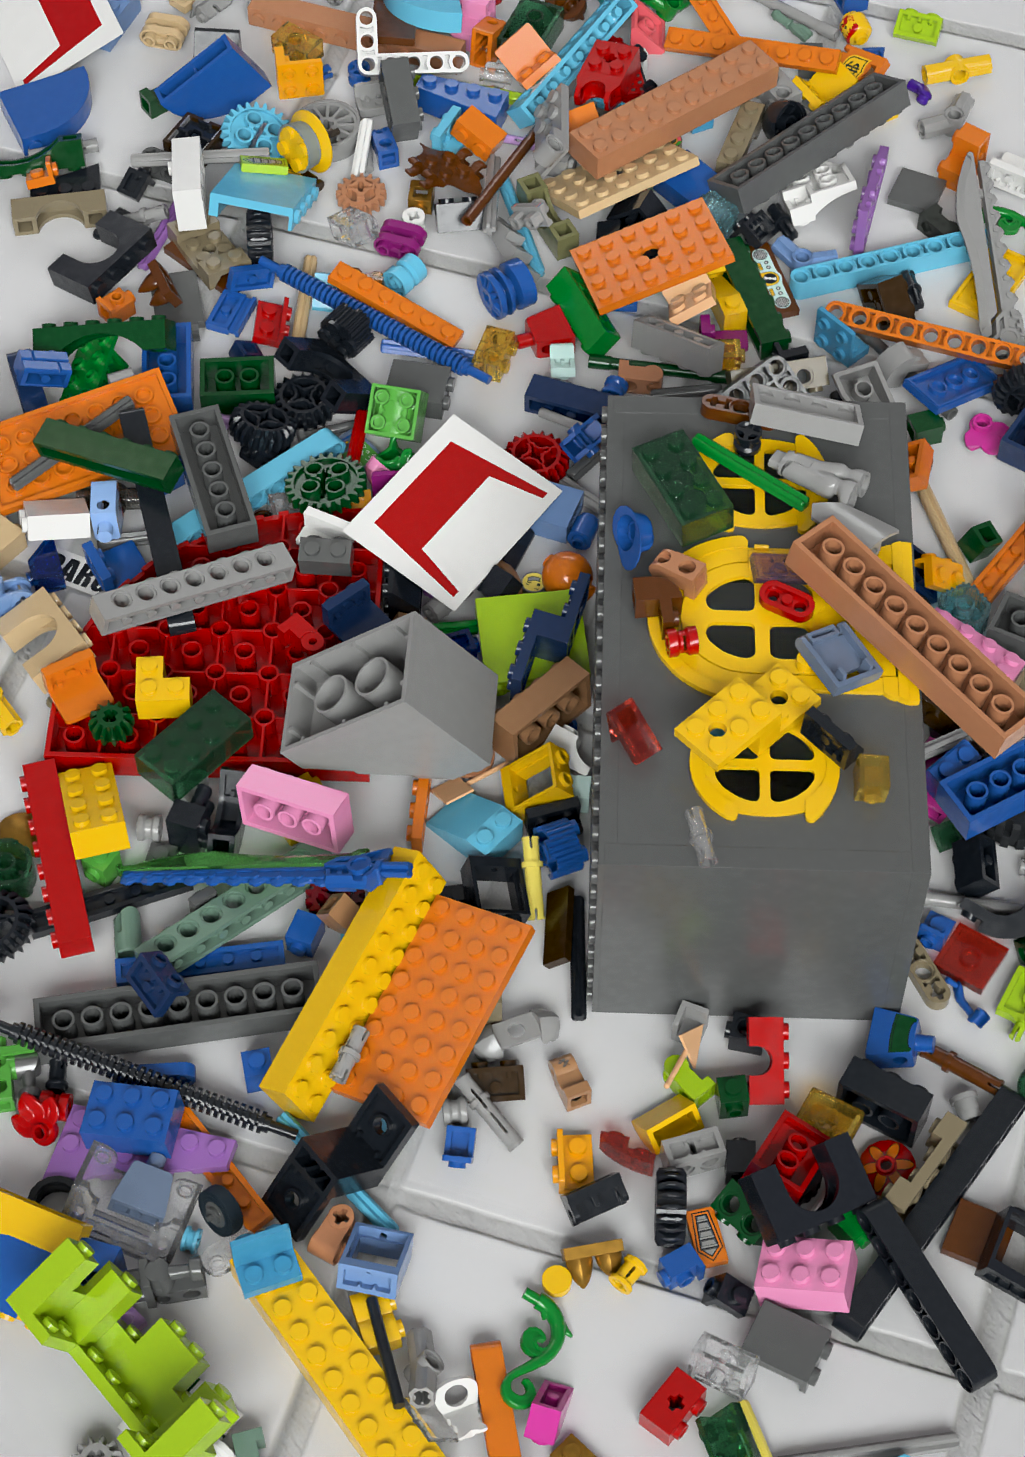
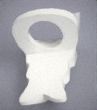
(465, 1414)

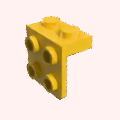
(825, 86)

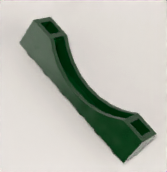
(65, 150)
(149, 335)

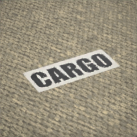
(77, 572)

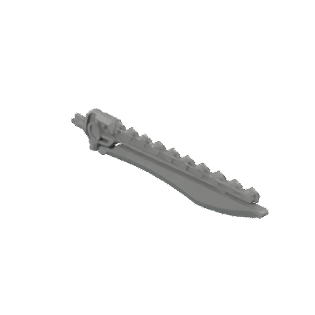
(969, 218)

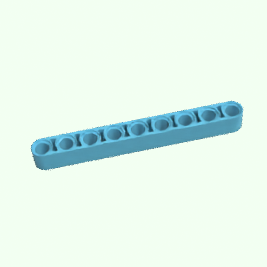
(852, 270)
(268, 478)

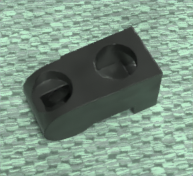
(934, 224)

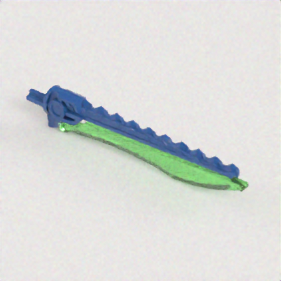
(334, 871)

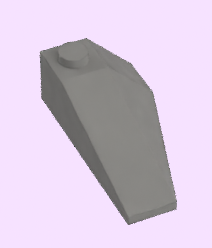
(863, 384)

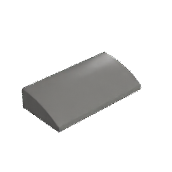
(805, 414)

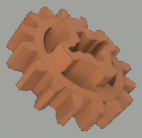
(361, 193)

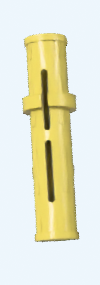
(533, 879)

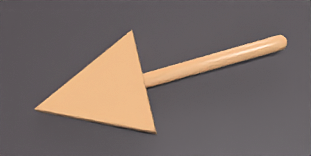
(691, 1044)

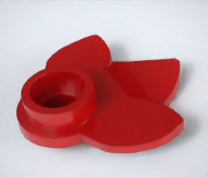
(36, 1116)

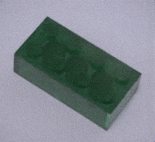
(682, 488)
(194, 745)

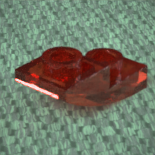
(617, 1148)

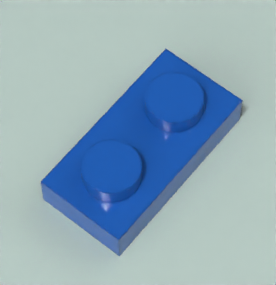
(249, 278)

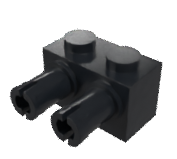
(190, 821)

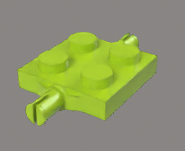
(1013, 1003)

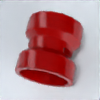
(681, 641)
(64, 1101)

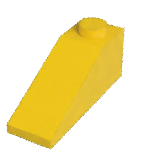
(729, 308)

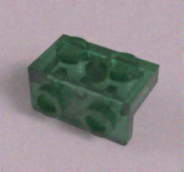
(727, 1433)

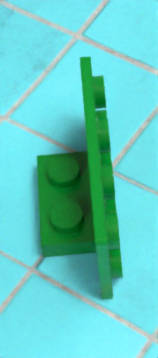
(92, 365)

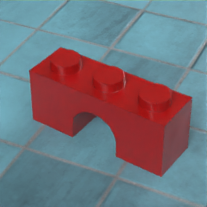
(769, 1086)

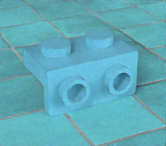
(441, 136)

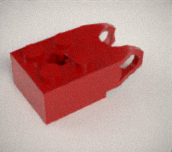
(607, 73)

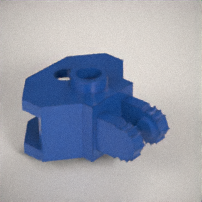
(583, 439)

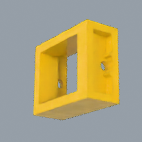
(516, 774)

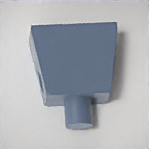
(144, 1191)

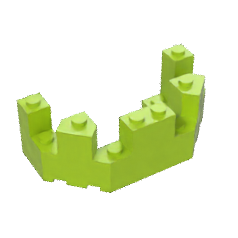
(135, 1372)

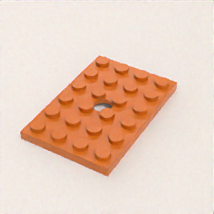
(686, 246)

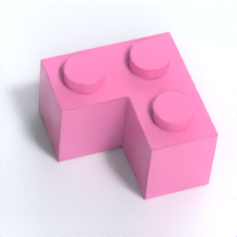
(472, 13)

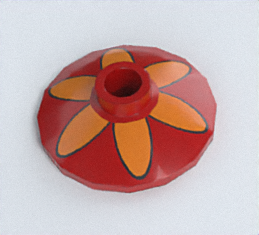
(893, 1152)

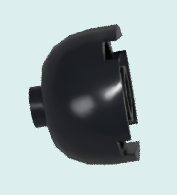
(780, 116)

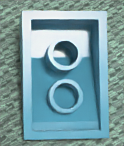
(477, 826)

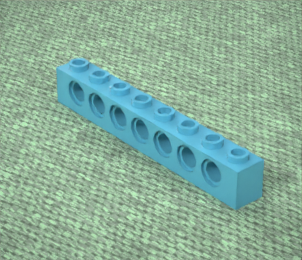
(599, 26)

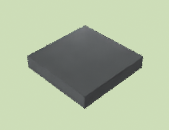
(916, 191)

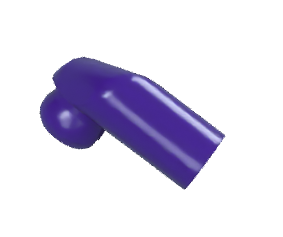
(922, 90)

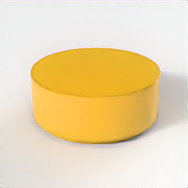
(556, 1281)

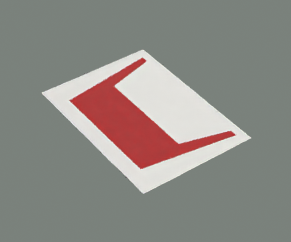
(52, 35)
(452, 512)

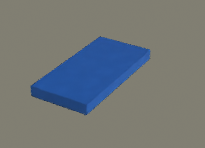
(950, 384)

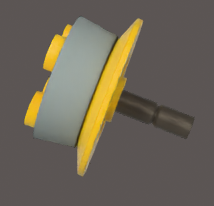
(306, 143)

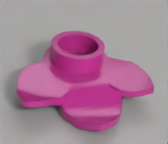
(984, 434)

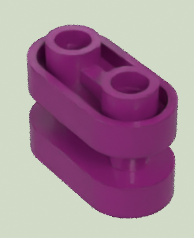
(399, 238)

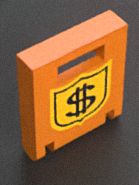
(860, 61)

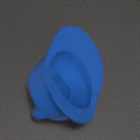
(632, 535)

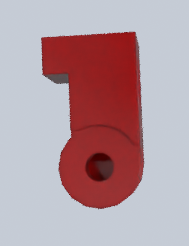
(301, 635)

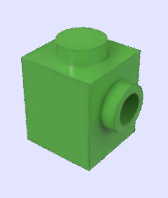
(102, 868)

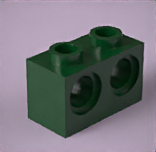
(740, 1219)

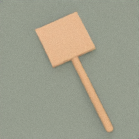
(457, 788)

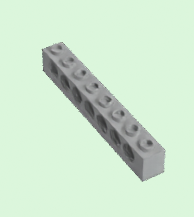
(191, 588)

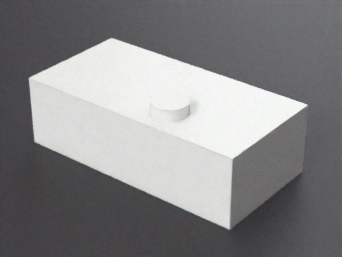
(188, 183)

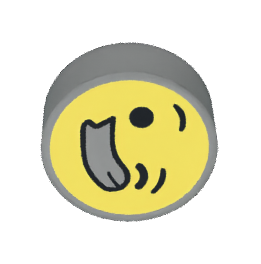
(532, 583)

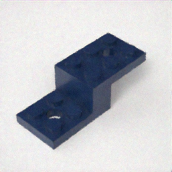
(548, 635)

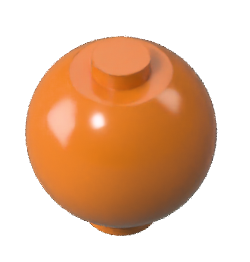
(563, 568)

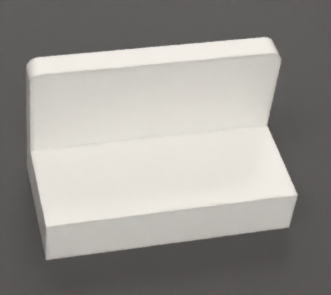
(322, 525)

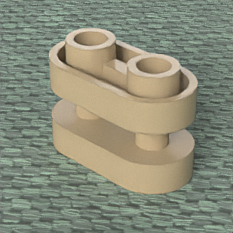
(164, 31)

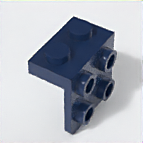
(352, 612)

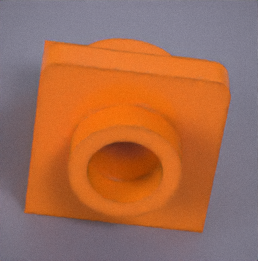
(40, 177)

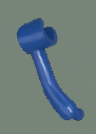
(978, 1016)

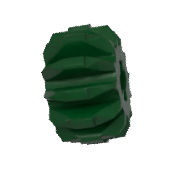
(111, 723)

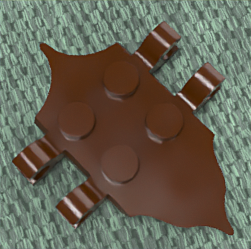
(447, 168)

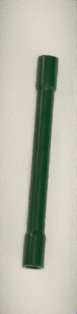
(608, 363)

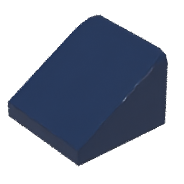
(244, 349)

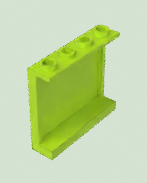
(501, 627)

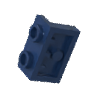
(156, 981)

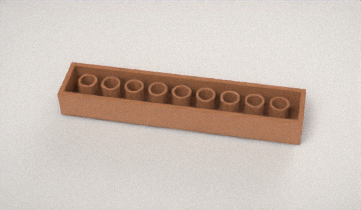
(673, 109)
(911, 634)

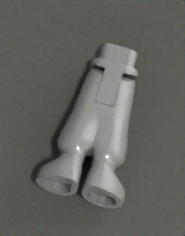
(821, 476)

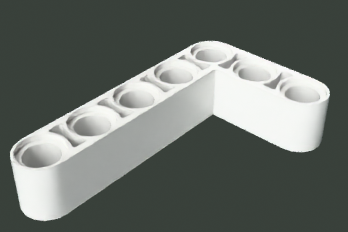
(423, 57)

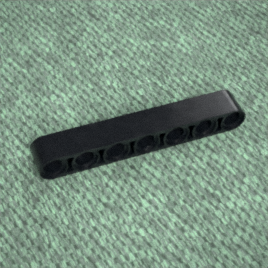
(926, 1294)

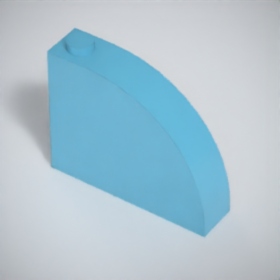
(428, 14)

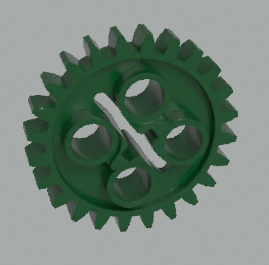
(342, 486)

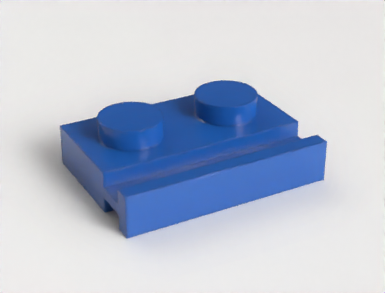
(231, 313)

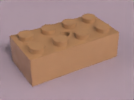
(531, 715)

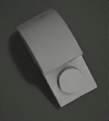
(898, 361)

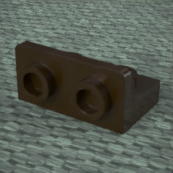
(501, 1082)

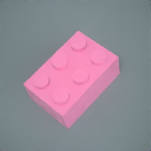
(808, 1275)

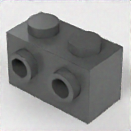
(326, 556)

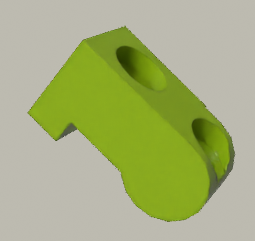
(689, 1083)

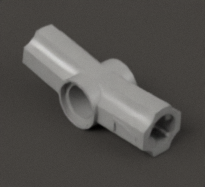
(423, 1368)

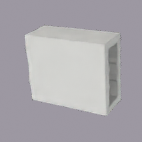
(55, 519)

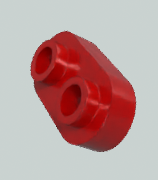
(787, 601)

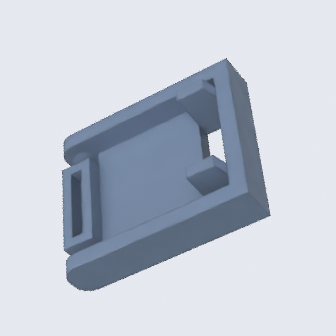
(836, 653)

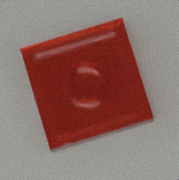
(970, 958)

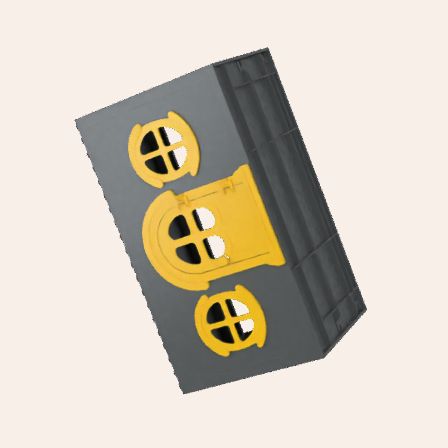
(808, 892)

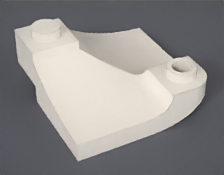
(816, 190)

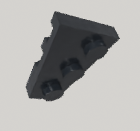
(76, 181)

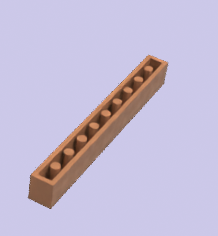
(338, 28)

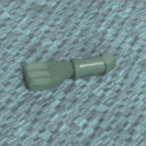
(798, 30)

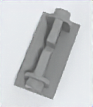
(205, 9)

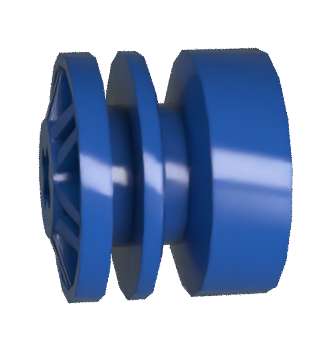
(507, 288)

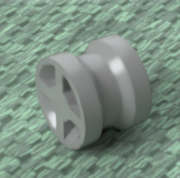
(149, 827)
(455, 1111)

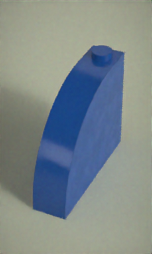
(213, 82)
(47, 108)

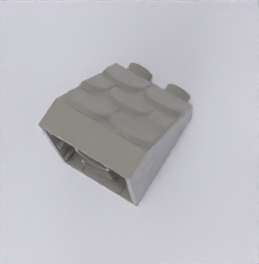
(392, 705)

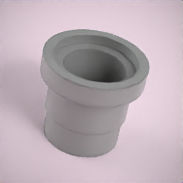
(966, 1106)

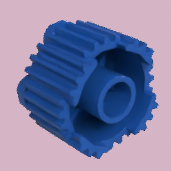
(561, 847)

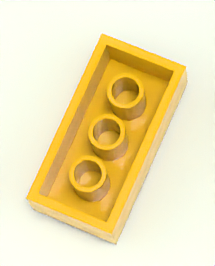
(93, 810)

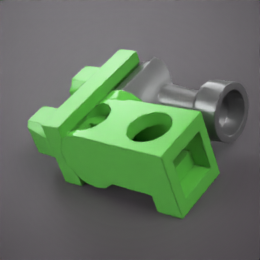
(16, 1064)

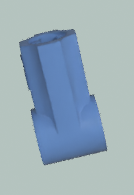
(799, 257)

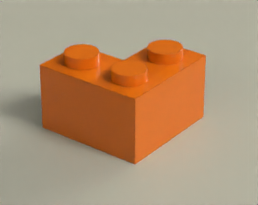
(964, 140)

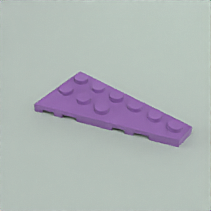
(869, 200)
(192, 1151)

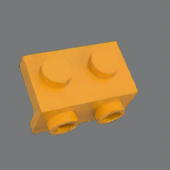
(940, 572)

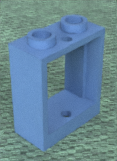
(373, 1277)

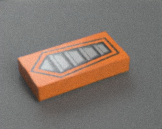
(706, 1236)

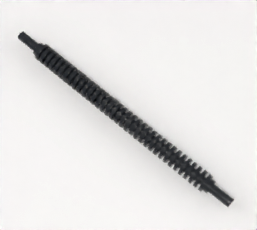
(264, 1123)

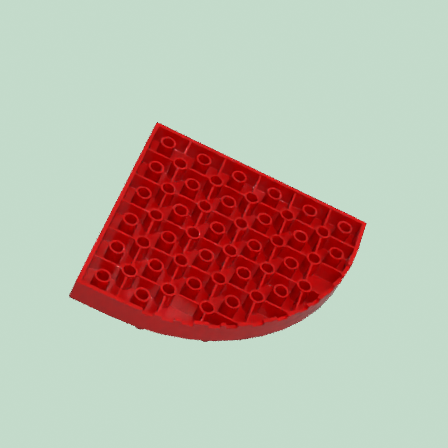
(229, 652)

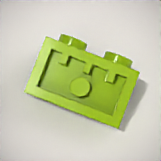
(918, 26)

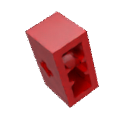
(677, 1390)

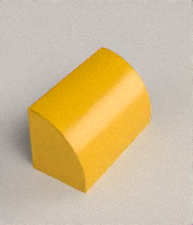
(666, 1121)

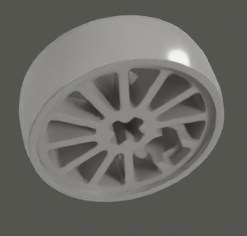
(337, 115)

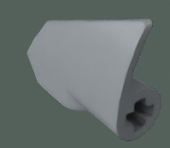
(865, 527)

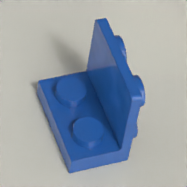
(114, 565)

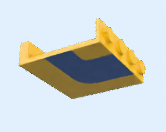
(27, 1239)

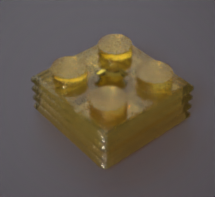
(824, 1108)

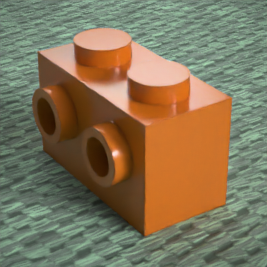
(478, 133)

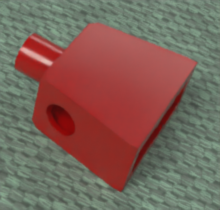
(545, 329)

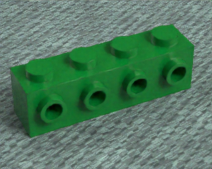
(592, 330)

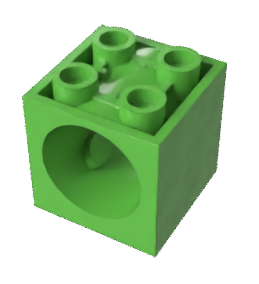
(396, 412)

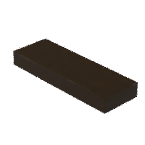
(558, 927)

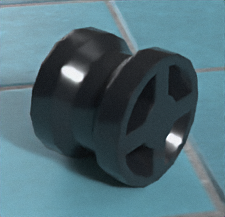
(747, 439)

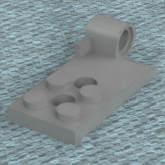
(551, 130)

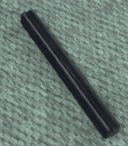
(578, 962)

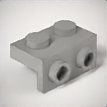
(368, 99)

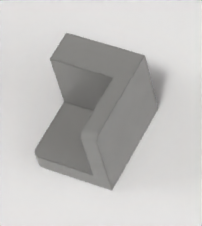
(689, 1017)

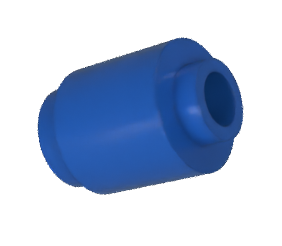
(583, 531)

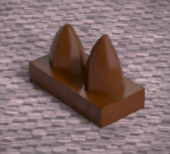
(160, 280)

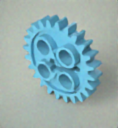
(239, 125)

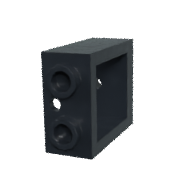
(497, 870)
(995, 1271)

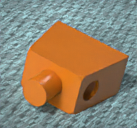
(485, 37)

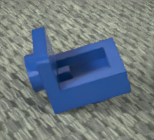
(459, 1146)

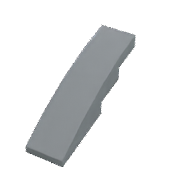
(509, 245)

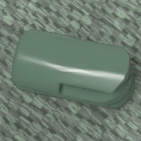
(127, 932)

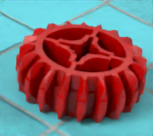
(541, 454)

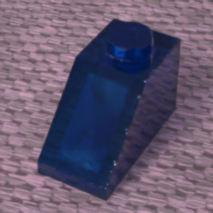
(46, 568)

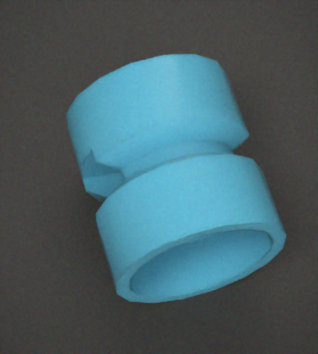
(405, 275)

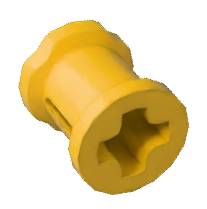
(636, 1268)

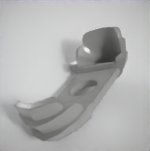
(495, 1037)

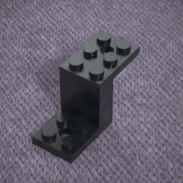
(340, 1161)

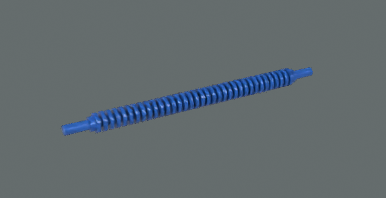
(379, 321)

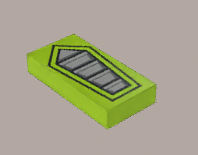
(263, 165)

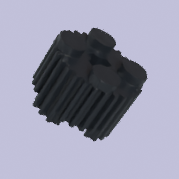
(346, 331)

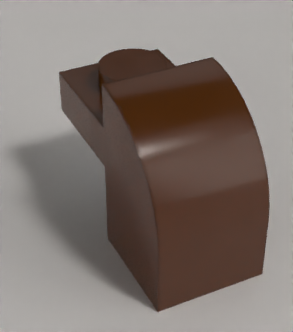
(657, 598)

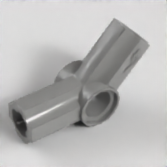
(950, 121)

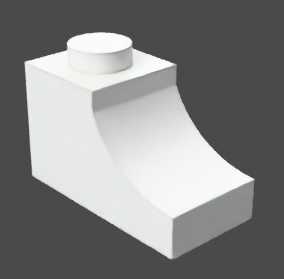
(567, 738)

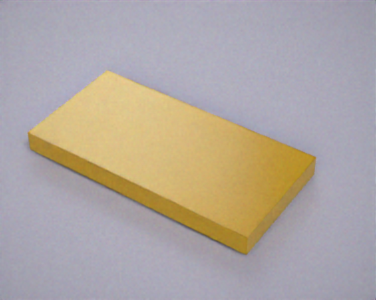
(965, 297)

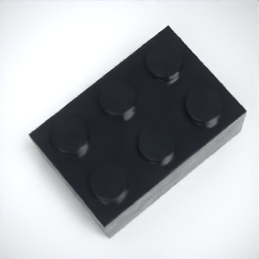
(887, 1100)

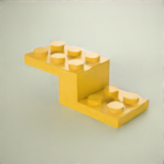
(747, 716)

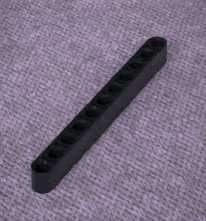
(156, 519)
(935, 1206)

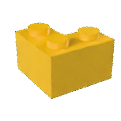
(157, 695)

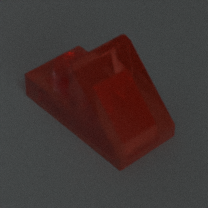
(632, 730)

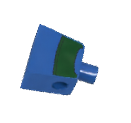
(896, 1040)

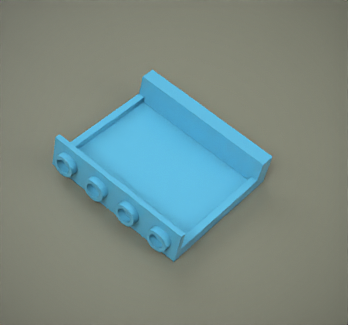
(271, 193)

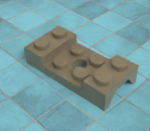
(196, 247)
(941, 1146)

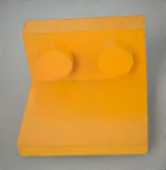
(298, 77)

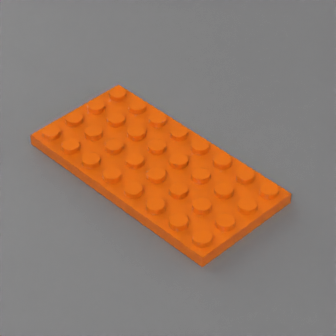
(18, 433)
(437, 1005)

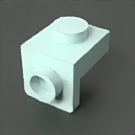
(562, 361)

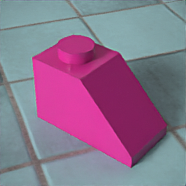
(548, 1413)

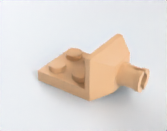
(690, 298)

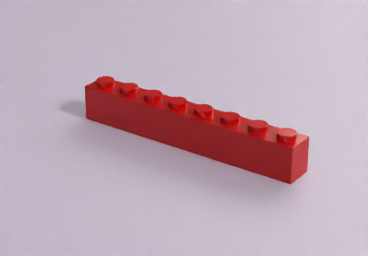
(58, 859)

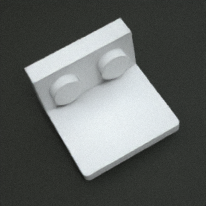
(1008, 174)

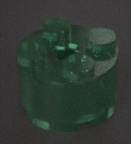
(16, 868)

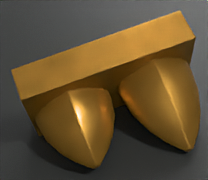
(580, 1261)

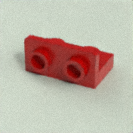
(271, 323)

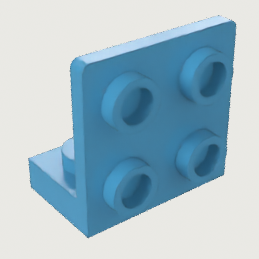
(838, 339)
(265, 1260)

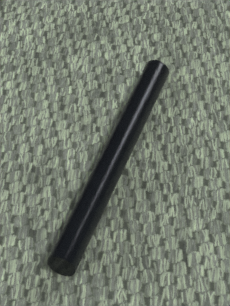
(385, 1353)

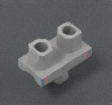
(530, 215)

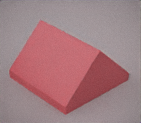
(647, 29)

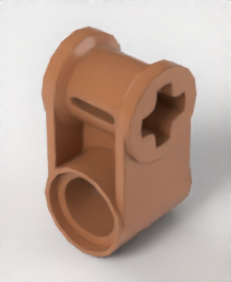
(331, 1238)

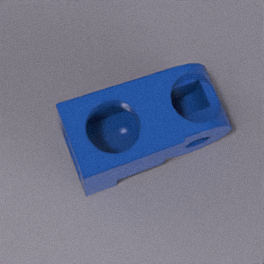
(385, 148)

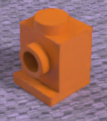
(116, 305)

